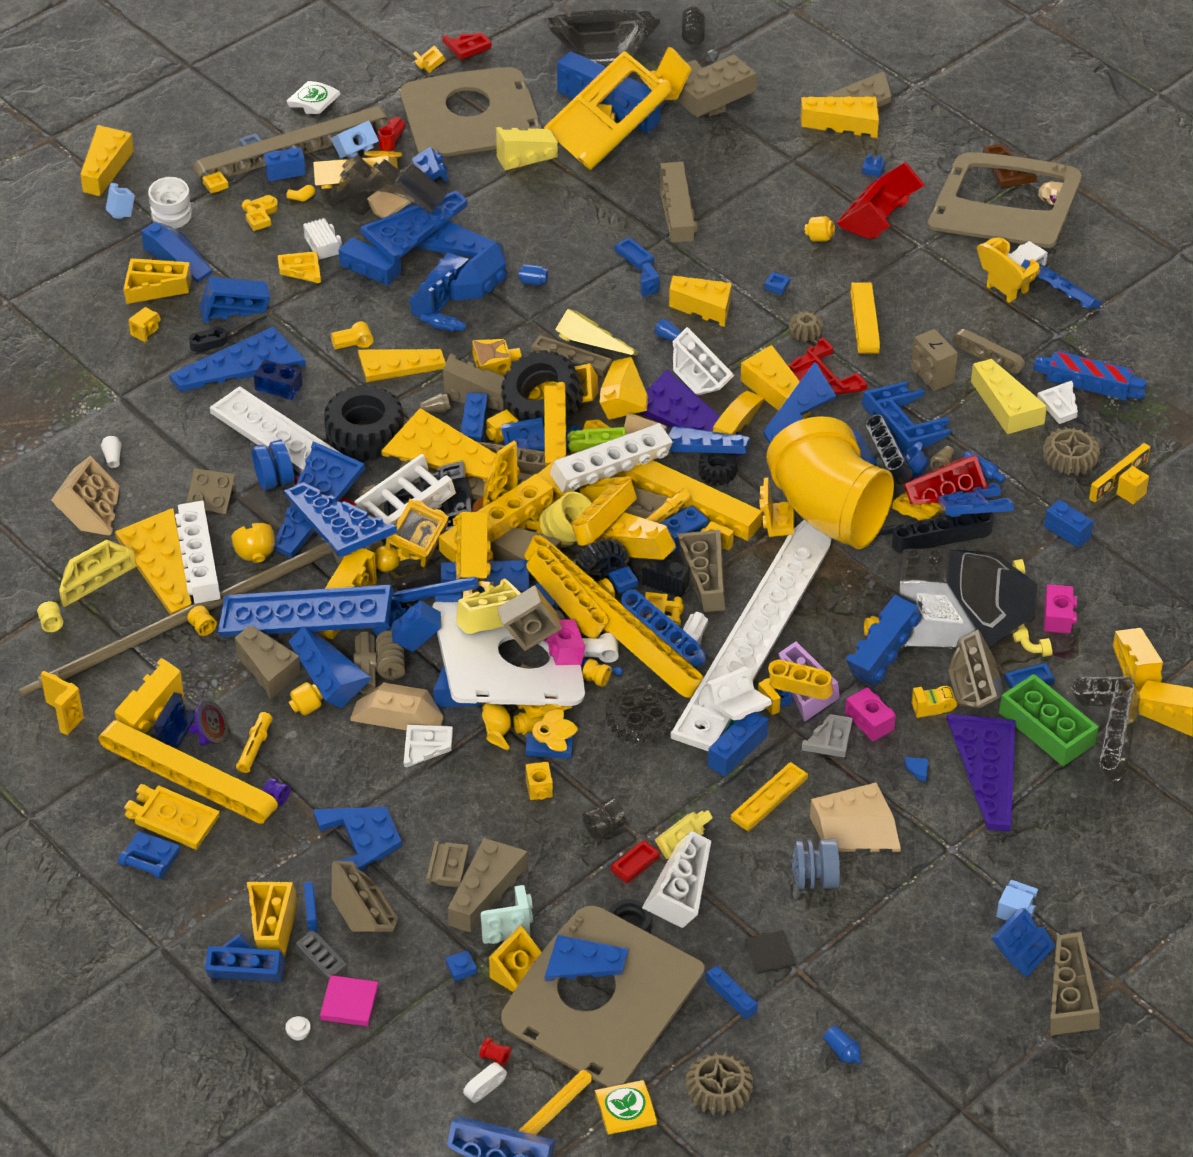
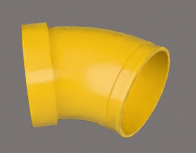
(829, 482)

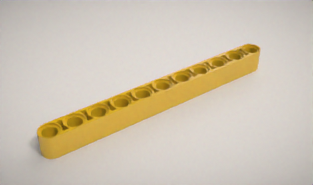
(630, 629)

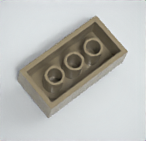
(717, 85)

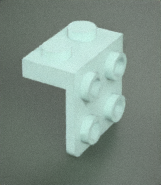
(502, 922)

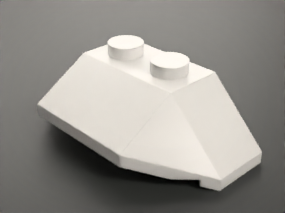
(698, 364)

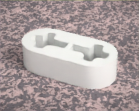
(485, 1082)

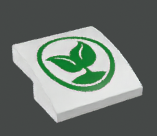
(313, 97)

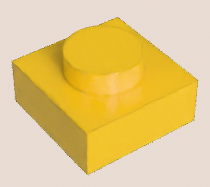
(215, 182)
(258, 219)

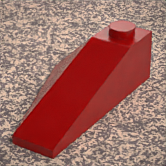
(951, 478)

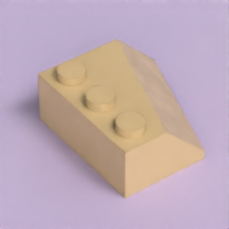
(88, 497)
(856, 819)

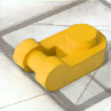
(267, 203)

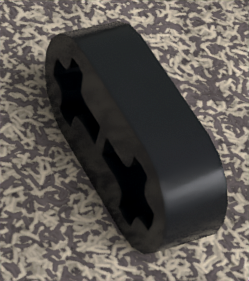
(207, 339)

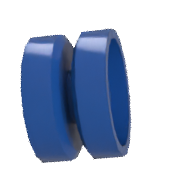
(272, 465)

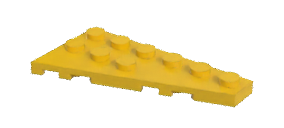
(439, 445)

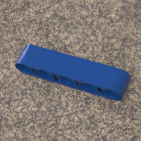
(670, 633)

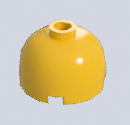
(254, 543)

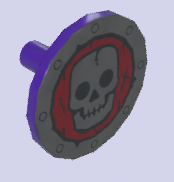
(210, 723)

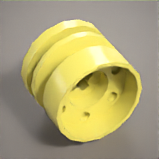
(558, 517)

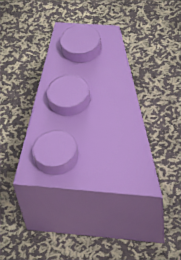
(807, 705)

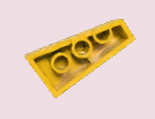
(105, 158)

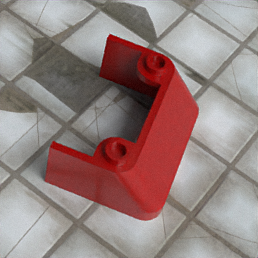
(869, 211)

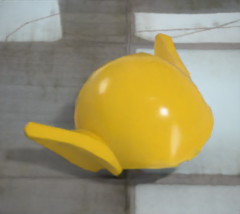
(497, 724)

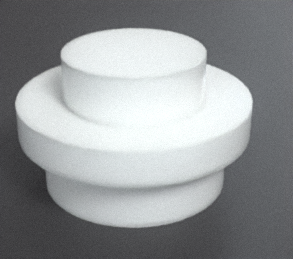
(298, 1028)

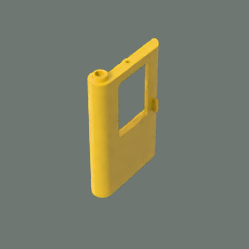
(587, 130)

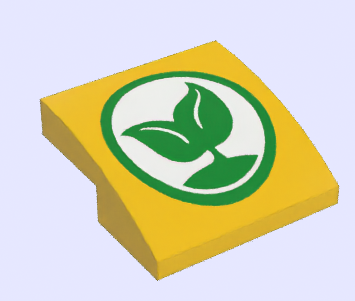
(625, 1107)

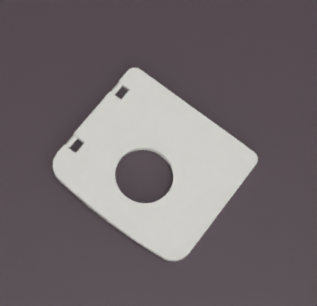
(478, 669)

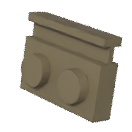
(447, 864)

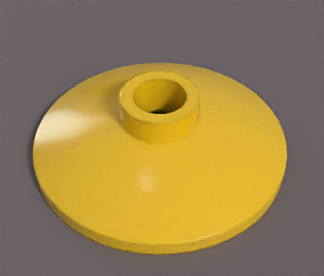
(370, 154)

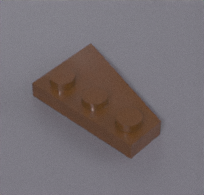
(1008, 177)

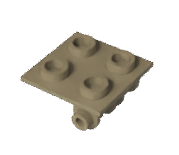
(212, 488)

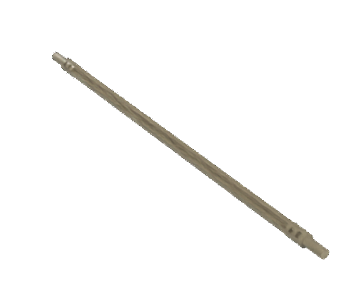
(180, 617)

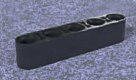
(889, 449)
(941, 531)

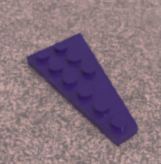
(678, 406)
(988, 759)

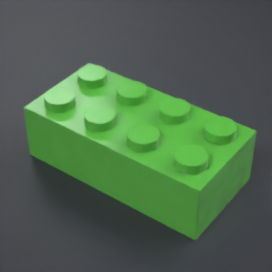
(1048, 719)

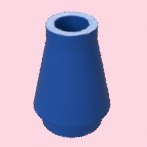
(666, 330)

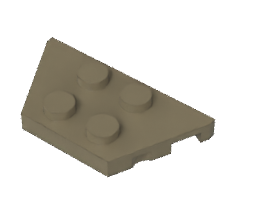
(872, 86)

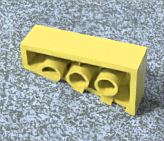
(1007, 398)

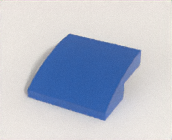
(1023, 942)

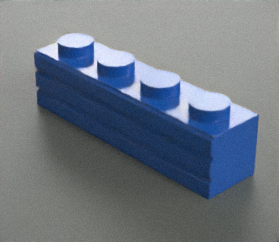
(731, 992)

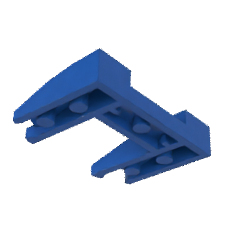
(886, 402)

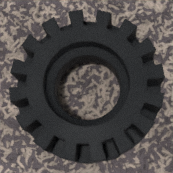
(714, 474)

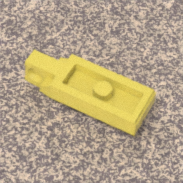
(691, 822)

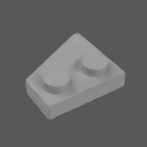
(830, 737)

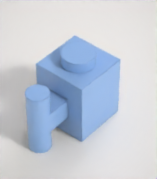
(119, 201)
(1014, 897)

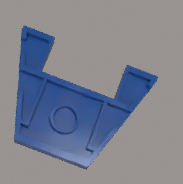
(974, 502)
(368, 829)

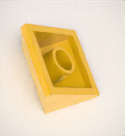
(513, 959)

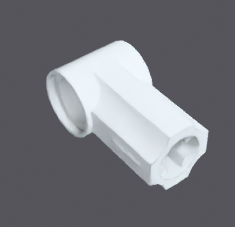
(695, 627)
(604, 647)

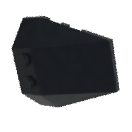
(456, 504)

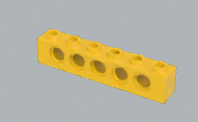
(506, 512)

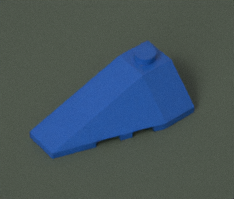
(172, 245)

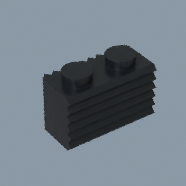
(665, 576)

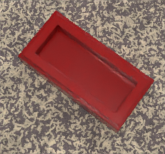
(635, 861)

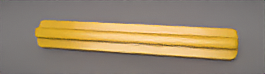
(557, 1103)

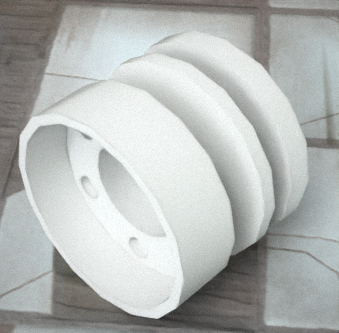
(170, 202)

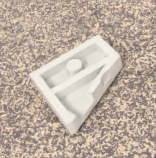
(426, 743)

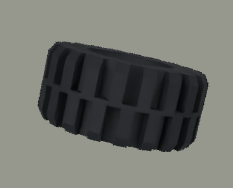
(536, 370)
(358, 405)

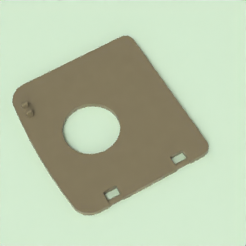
(453, 134)
(624, 1029)

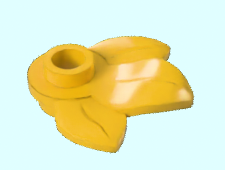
(557, 728)

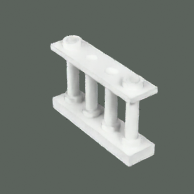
(432, 496)

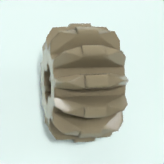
(806, 326)

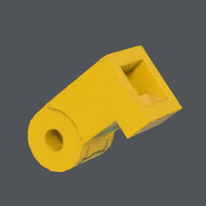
(933, 701)

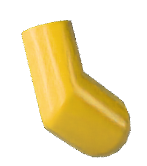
(301, 195)

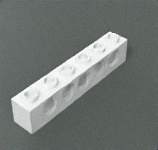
(611, 458)
(198, 551)

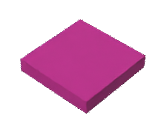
(349, 1000)

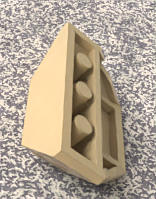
(397, 707)

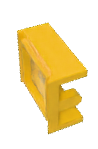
(418, 531)

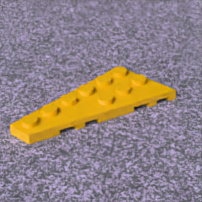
(159, 558)

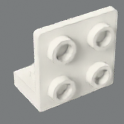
(735, 694)

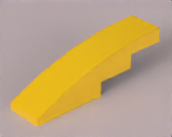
(739, 413)

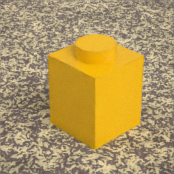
(1132, 485)

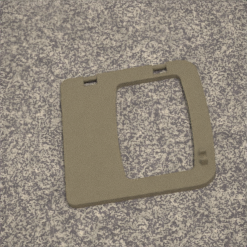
(996, 221)

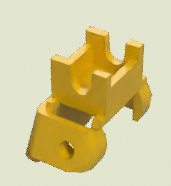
(1003, 271)

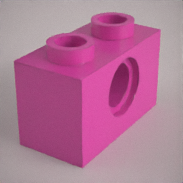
(1059, 609)
(566, 644)
(870, 714)

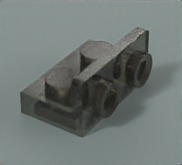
(415, 576)

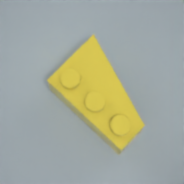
(524, 147)
(480, 612)

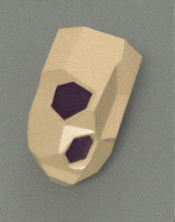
(1050, 191)

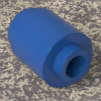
(533, 275)

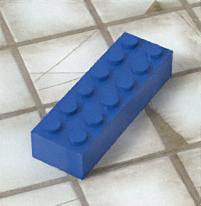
(577, 72)

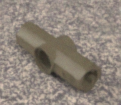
(366, 658)

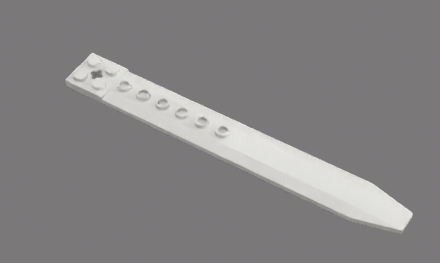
(755, 630)

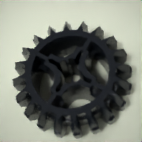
(602, 558)

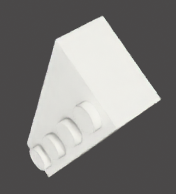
(681, 882)

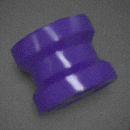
(278, 791)

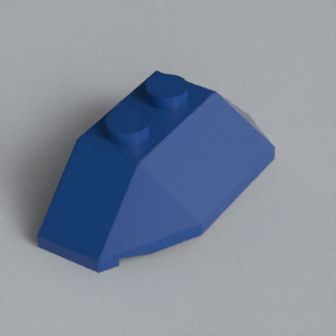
(480, 274)

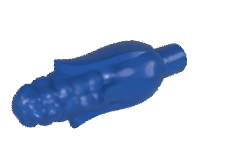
(443, 322)
(989, 470)

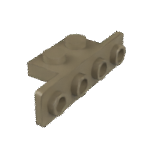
(647, 503)

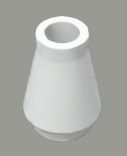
(111, 448)

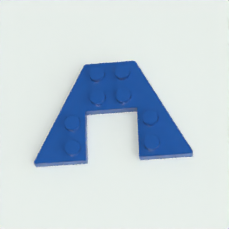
(808, 395)

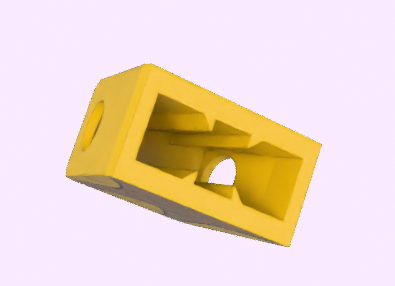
(494, 355)

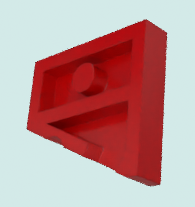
(467, 44)

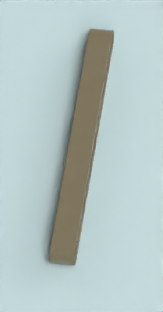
(308, 139)

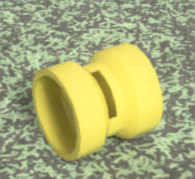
(50, 616)

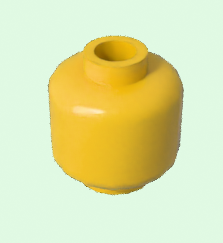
(820, 229)
(305, 699)

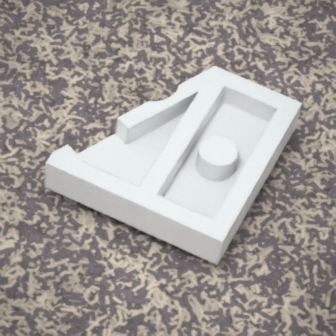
(1060, 402)

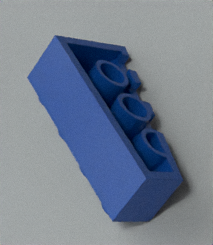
(436, 290)
(330, 670)
(489, 1140)

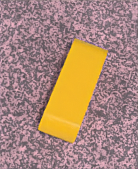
(791, 676)

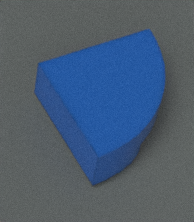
(917, 767)
(240, 941)

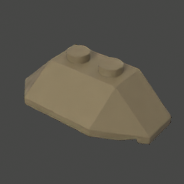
(974, 672)
(360, 900)

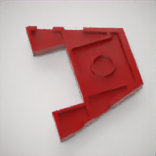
(802, 364)

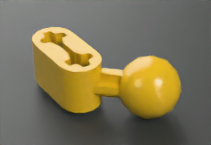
(390, 560)

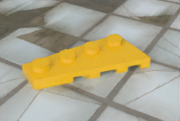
(399, 362)

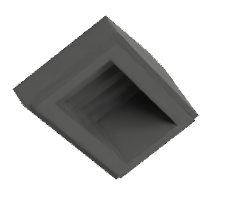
(309, 945)

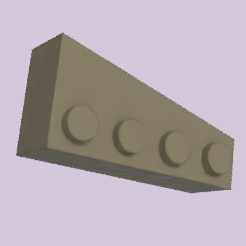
(704, 557)
(487, 878)

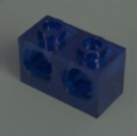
(278, 379)

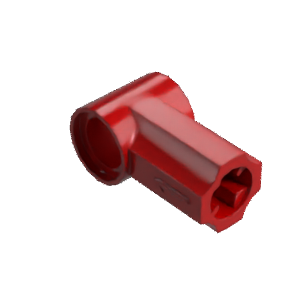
(390, 133)

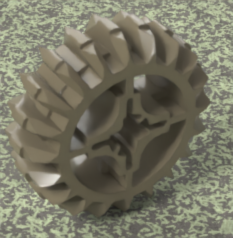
(1059, 447)
(733, 1077)

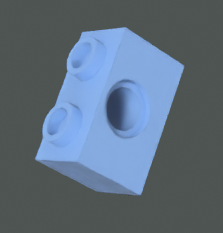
(344, 141)

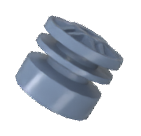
(816, 864)

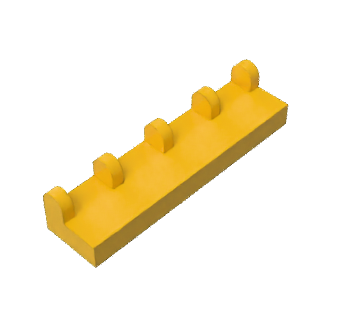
(555, 422)

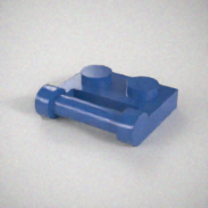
(152, 850)

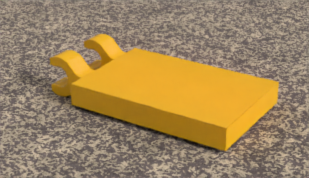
(172, 815)

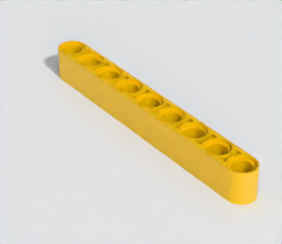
(188, 772)

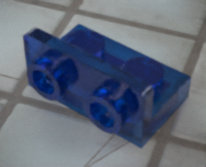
(173, 721)

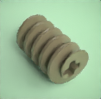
(389, 657)

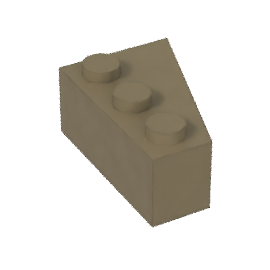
(464, 379)
(267, 660)

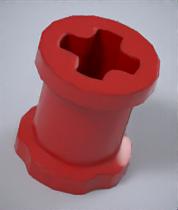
(495, 1052)

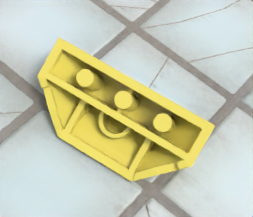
(94, 569)

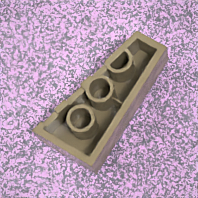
(677, 202)
(1073, 990)

